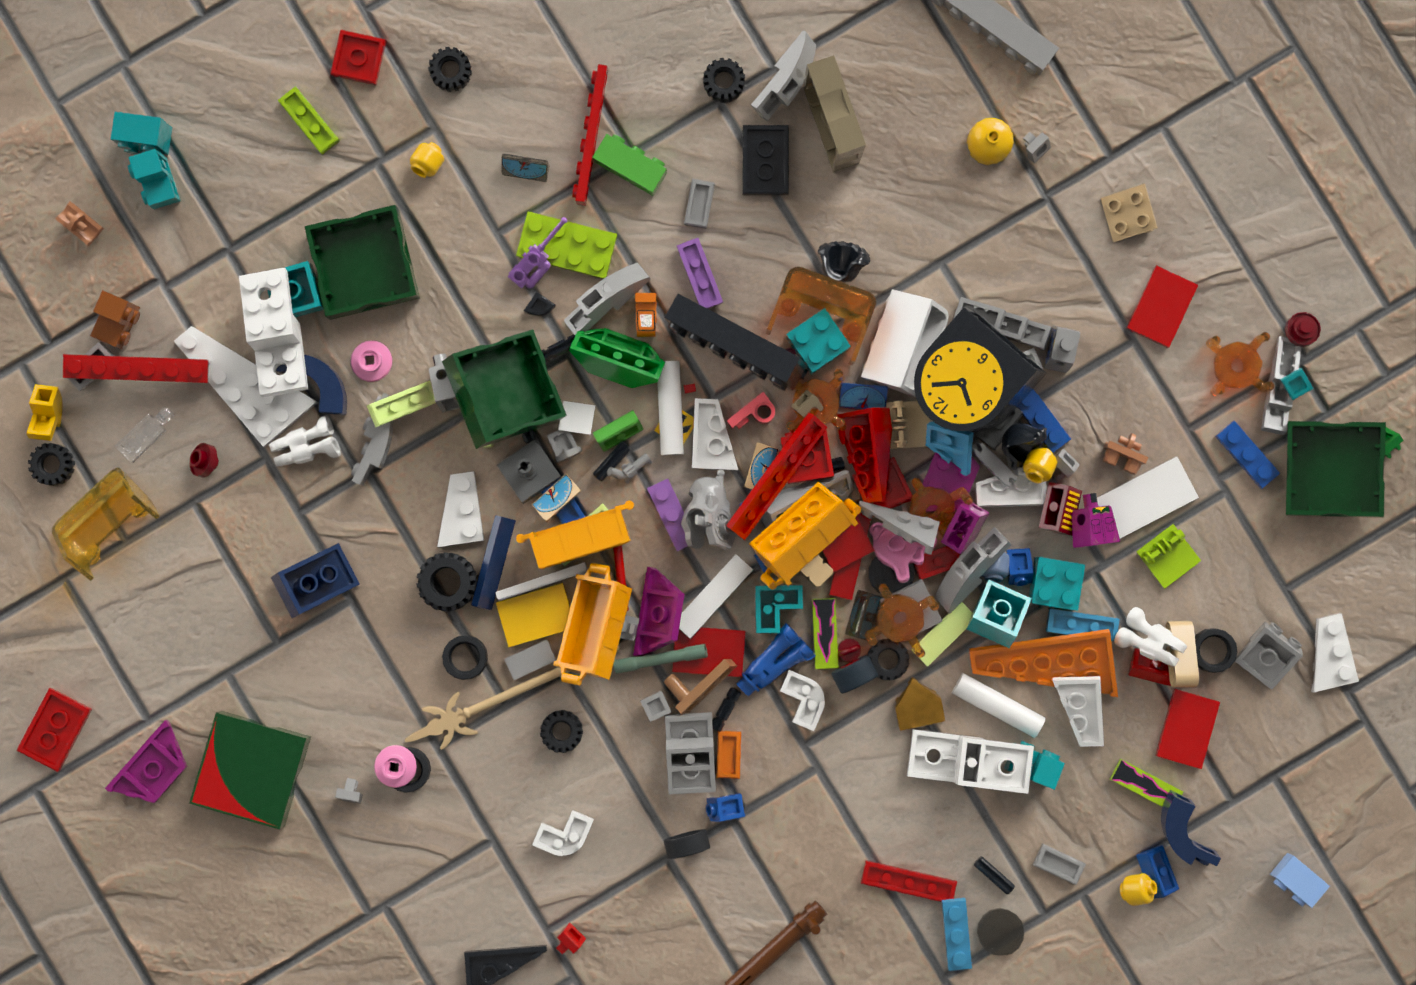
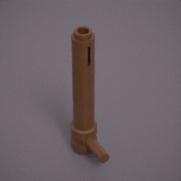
(802, 924)

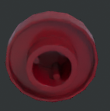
(1302, 329)
(203, 460)

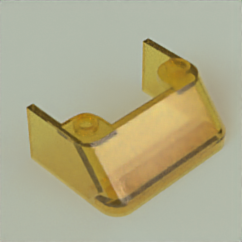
(97, 517)

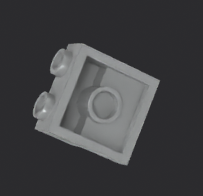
(1269, 654)

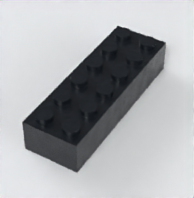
(735, 342)

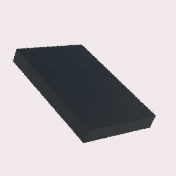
(765, 160)

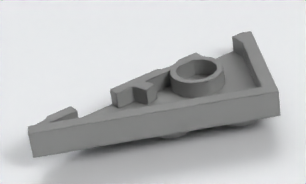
(904, 524)

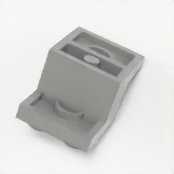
(690, 753)

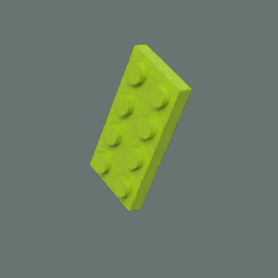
(572, 247)

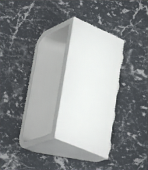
(902, 338)

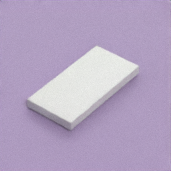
(1149, 496)

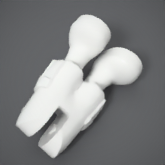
(299, 444)
(1157, 640)

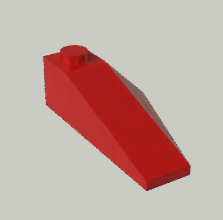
(868, 447)

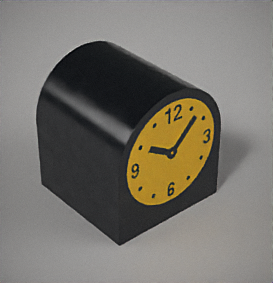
(973, 376)

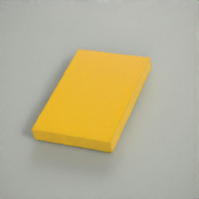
(534, 614)

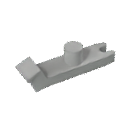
(993, 463)

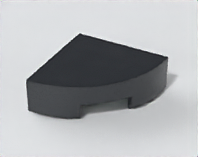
(539, 305)

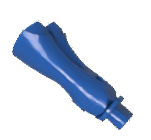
(769, 667)

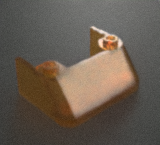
(825, 292)

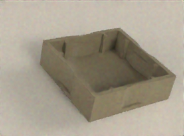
(833, 113)

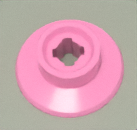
(382, 361)
(406, 769)

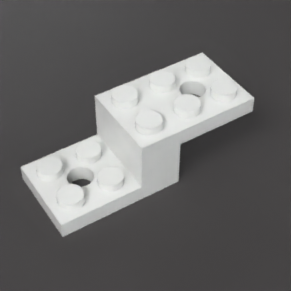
(273, 332)
(970, 761)

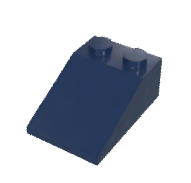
(315, 580)

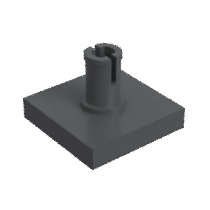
(529, 471)

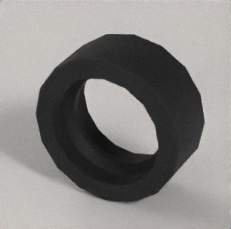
(1231, 650)
(447, 660)
(425, 773)
(687, 844)

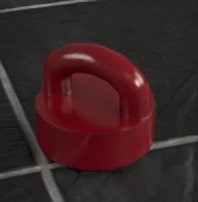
(849, 649)

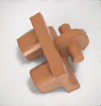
(79, 223)
(1134, 459)

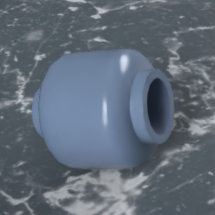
(998, 570)

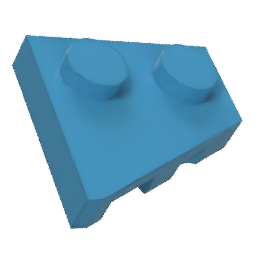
(951, 445)

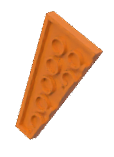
(1044, 658)

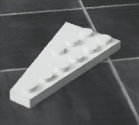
(238, 386)

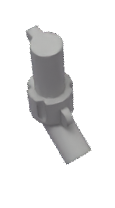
(629, 470)

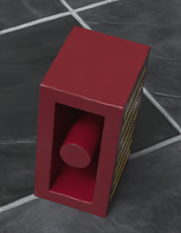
(1058, 508)

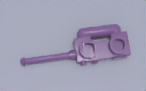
(533, 258)

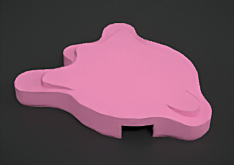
(895, 551)

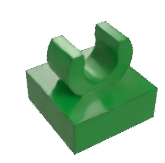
(1392, 441)

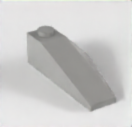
(839, 485)

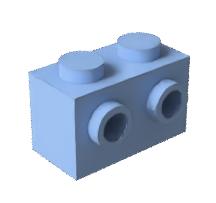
(1299, 880)

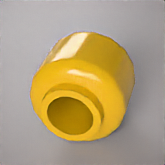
(426, 160)
(1040, 465)
(1138, 889)

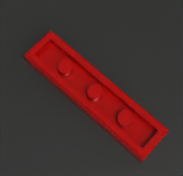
(846, 577)
(908, 881)

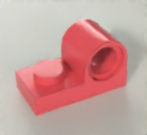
(740, 418)

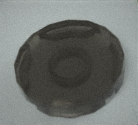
(1000, 931)

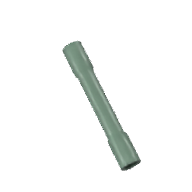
(635, 663)

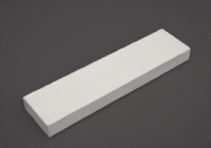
(541, 581)
(713, 595)

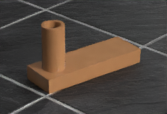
(690, 700)

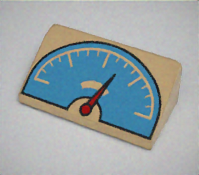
(761, 460)
(556, 497)

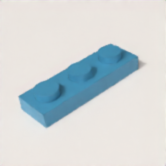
(1072, 622)
(956, 934)

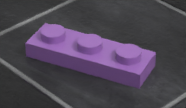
(699, 273)
(669, 511)

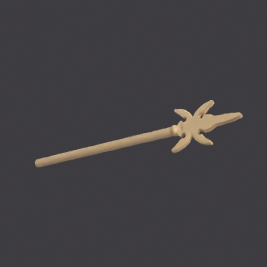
(450, 720)

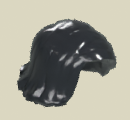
(842, 260)
(1020, 440)

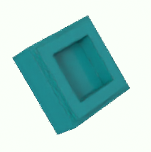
(1296, 384)

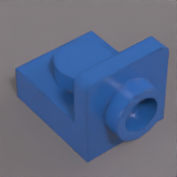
(1020, 567)
(725, 807)

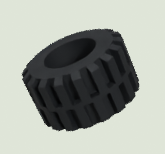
(427, 576)

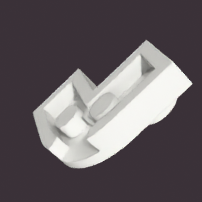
(811, 699)
(565, 841)

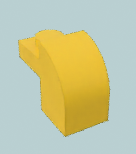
(47, 412)

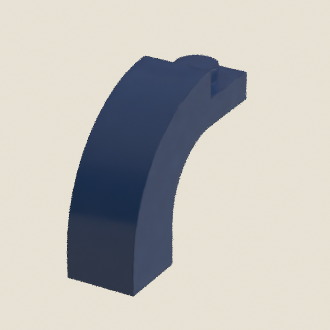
(332, 390)
(1174, 820)

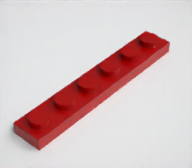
(591, 124)
(135, 368)
(776, 476)

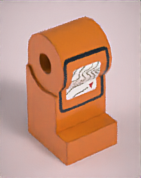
(646, 314)

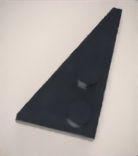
(491, 965)

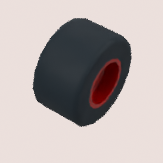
(854, 674)

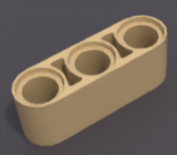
(1186, 671)

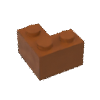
(114, 319)

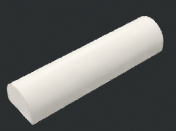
(670, 410)
(998, 705)

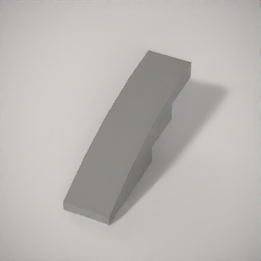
(1010, 325)
(1277, 401)

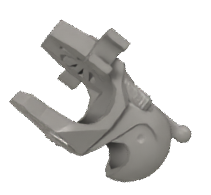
(708, 514)

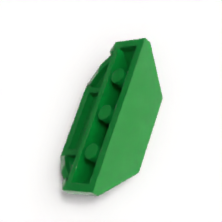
(617, 357)

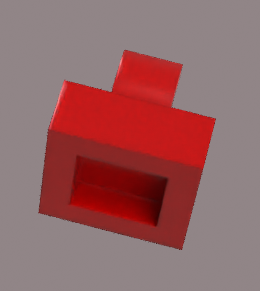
(570, 939)

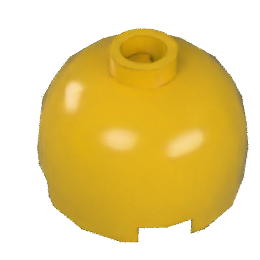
(981, 142)

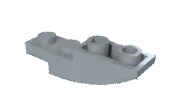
(789, 77)
(608, 293)
(375, 451)
(967, 569)

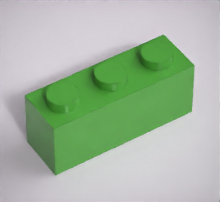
(630, 164)

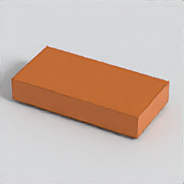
(728, 754)

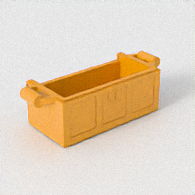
(802, 533)
(579, 537)
(593, 626)

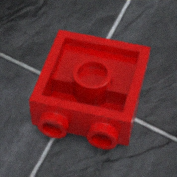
(816, 464)

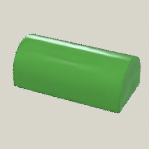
(618, 431)

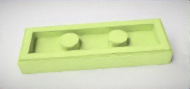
(401, 404)
(944, 633)

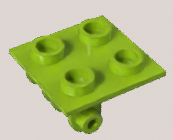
(1168, 556)

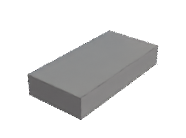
(699, 203)
(530, 659)
(1059, 864)

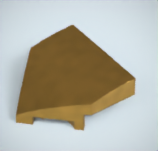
(918, 706)

